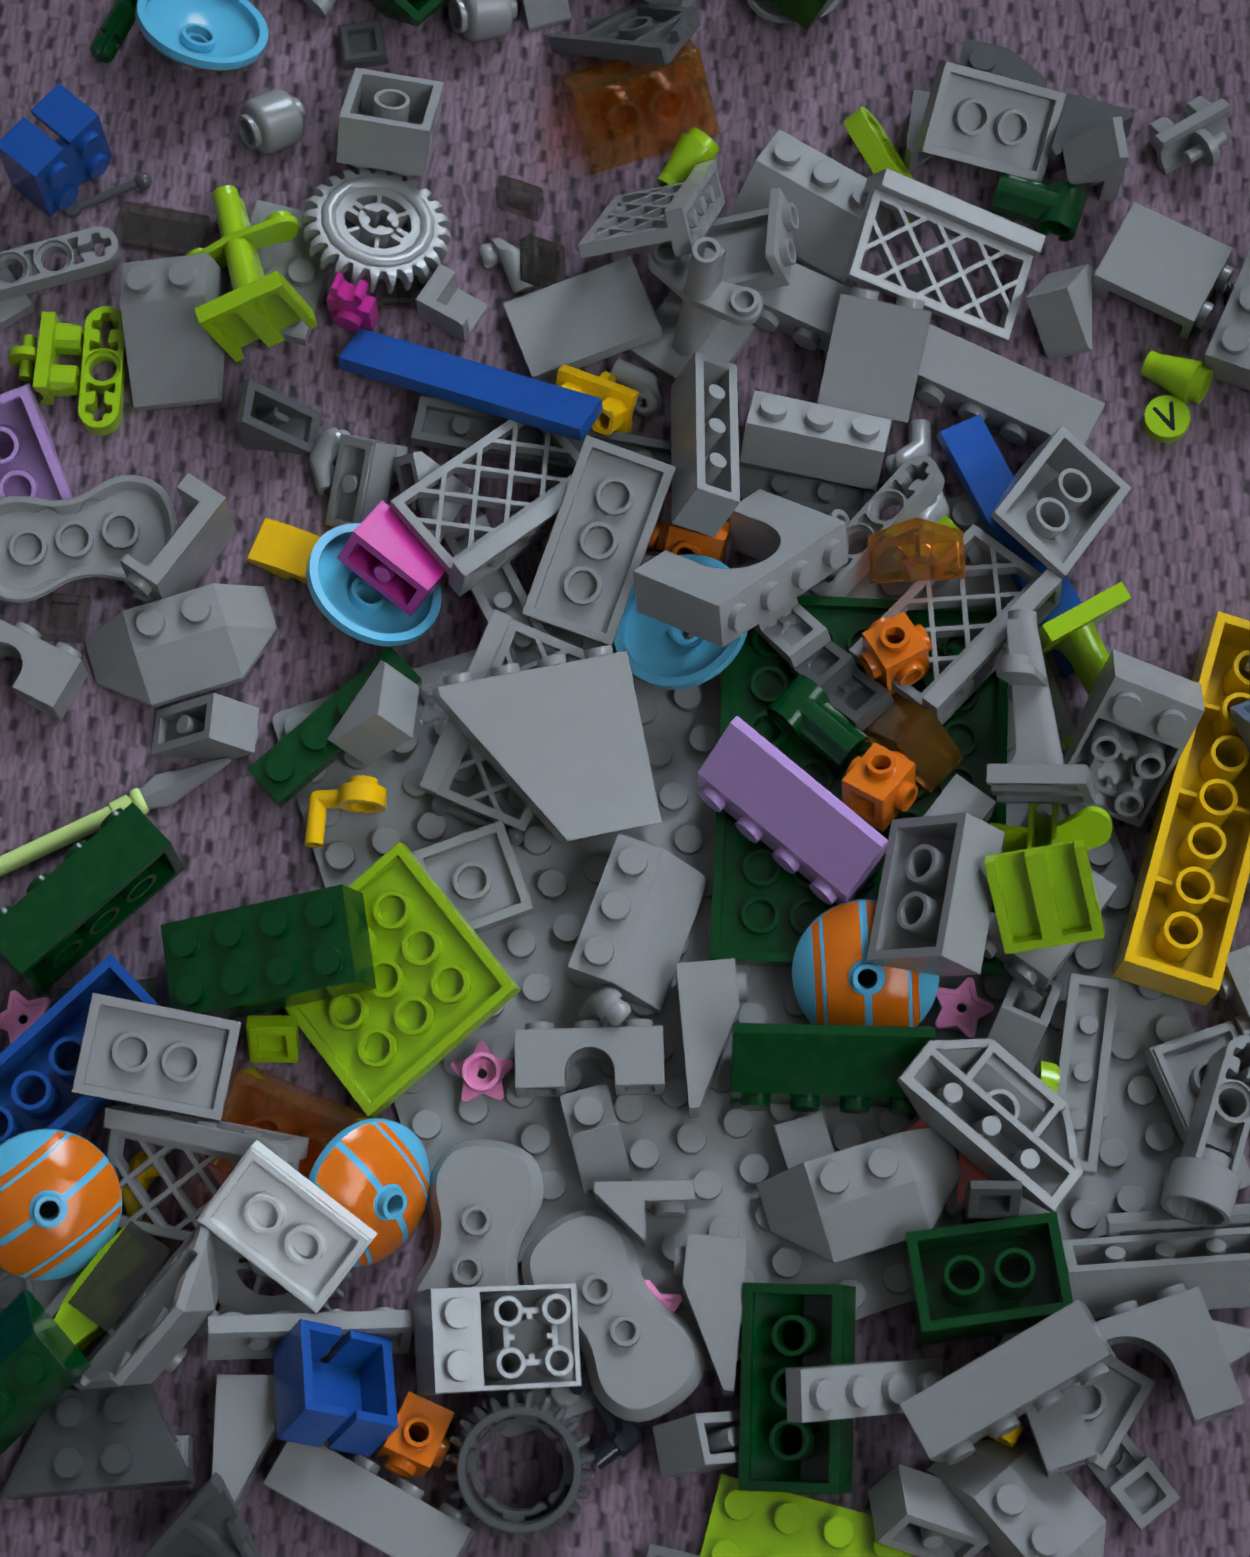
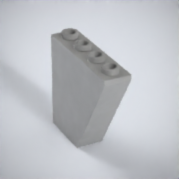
(562, 739)

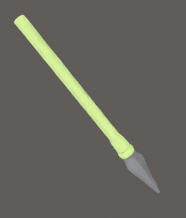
(159, 792)

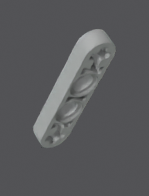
(38, 278)
(867, 519)

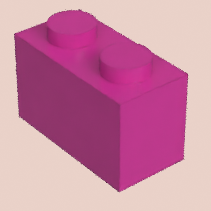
(392, 559)

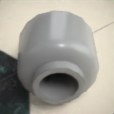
(482, 18)
(271, 121)

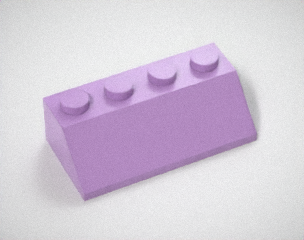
(790, 814)

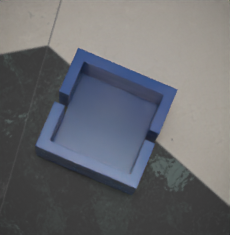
(49, 169)
(335, 1400)

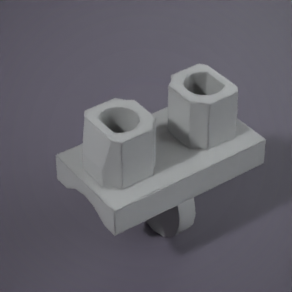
(1194, 138)

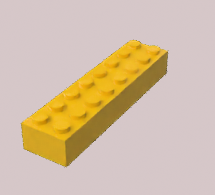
(1198, 840)

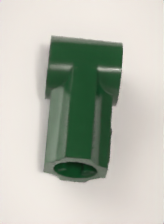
(1050, 207)
(806, 712)

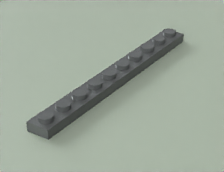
(457, 427)

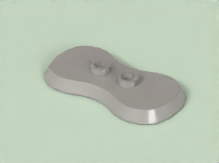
(81, 536)
(481, 1209)
(633, 1346)

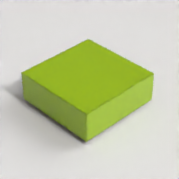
(273, 1038)

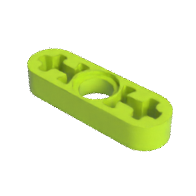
(874, 144)
(90, 358)

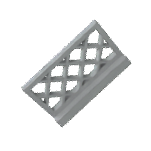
(659, 215)
(955, 218)
(509, 538)
(978, 660)
(453, 743)
(193, 1136)

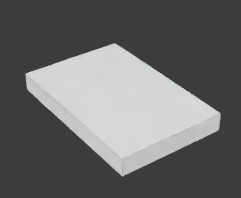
(286, 1226)

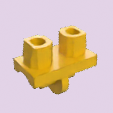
(617, 400)

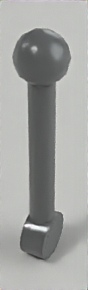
(142, 181)
(442, 807)

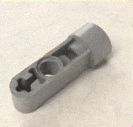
(1203, 1179)

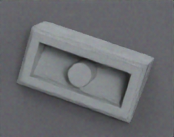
(359, 479)

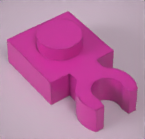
(351, 305)

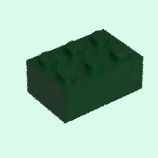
(986, 1277)

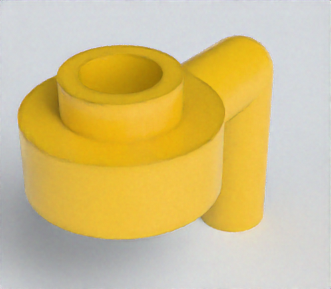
(358, 796)

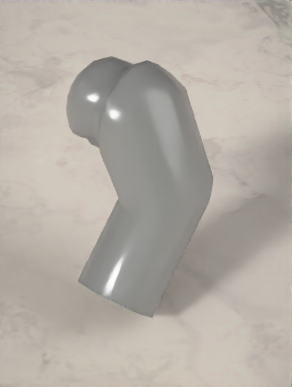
(636, 378)

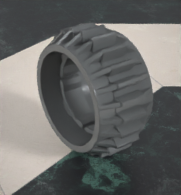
(520, 1519)

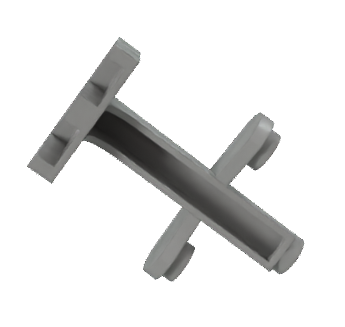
(699, 311)
(1038, 766)

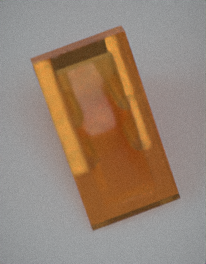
(916, 552)
(919, 737)

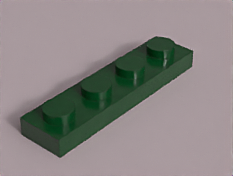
(306, 748)

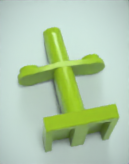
(258, 303)
(1078, 638)
(1046, 881)

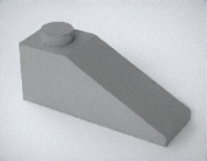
(707, 1008)
(714, 1291)
(243, 1429)

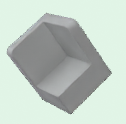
(449, 307)

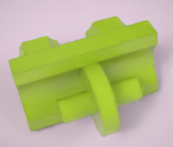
(49, 376)

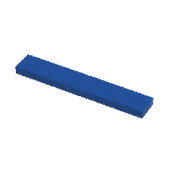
(471, 384)
(985, 479)

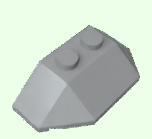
(183, 643)
(996, 1115)
(863, 1194)
(160, 1320)
(1021, 1505)

